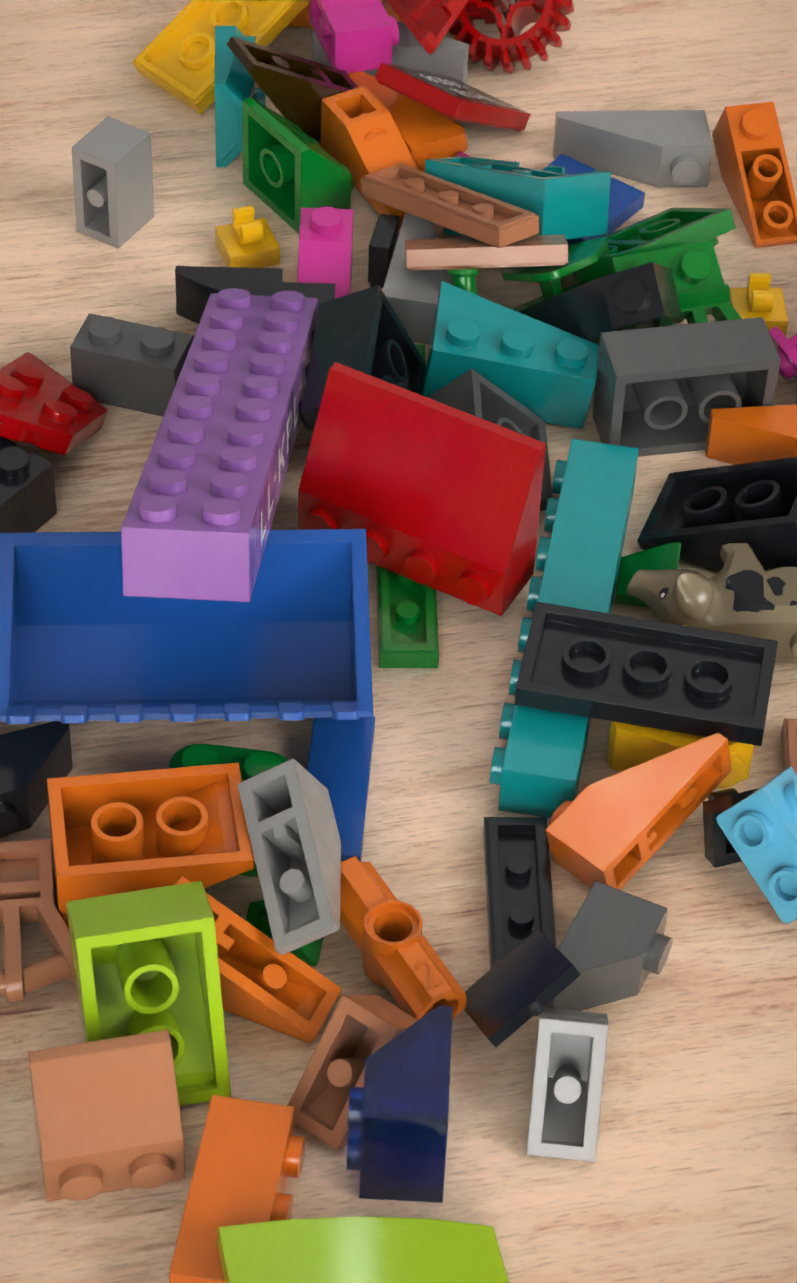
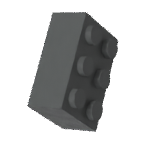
(665, 380)

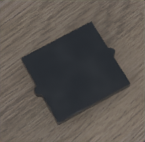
(518, 987)

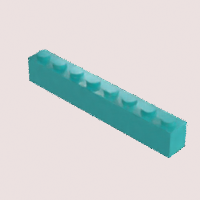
(581, 572)

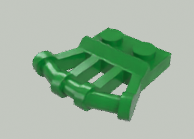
(695, 276)

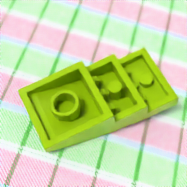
(360, 1251)

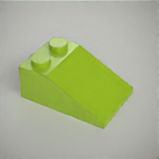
(153, 967)

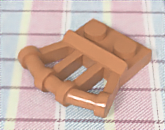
(29, 897)

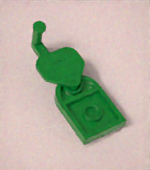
(590, 258)

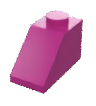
(354, 33)
(326, 248)

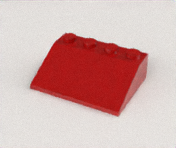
(429, 484)

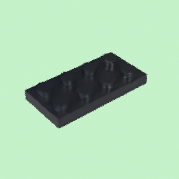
(647, 673)

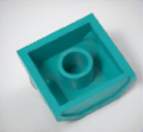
(231, 87)

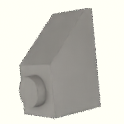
(567, 1084)

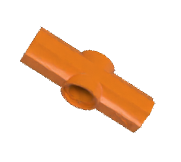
(393, 943)

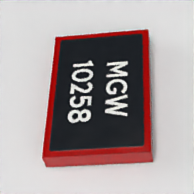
(451, 97)

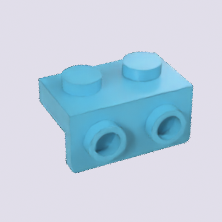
(766, 839)

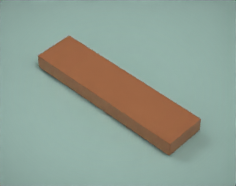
(450, 205)

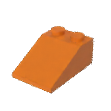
(146, 830)

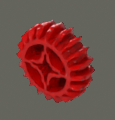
(512, 46)

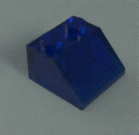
(403, 1114)

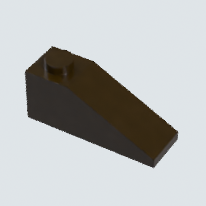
(292, 82)

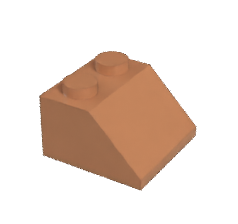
(107, 1116)

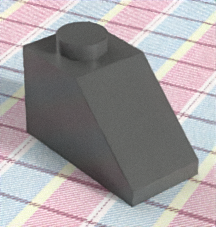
(613, 948)

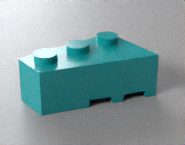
(564, 202)
(522, 356)

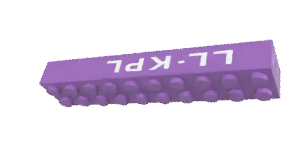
(221, 451)

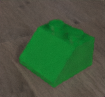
(288, 166)

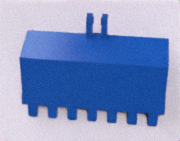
(93, 655)

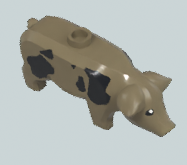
(734, 601)

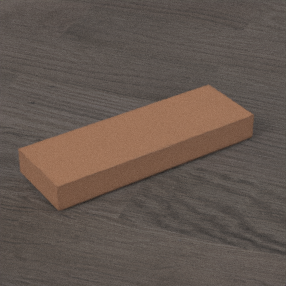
(472, 253)

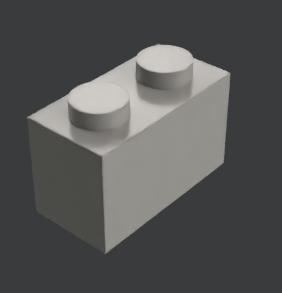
(113, 182)

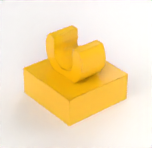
(247, 241)
(760, 301)

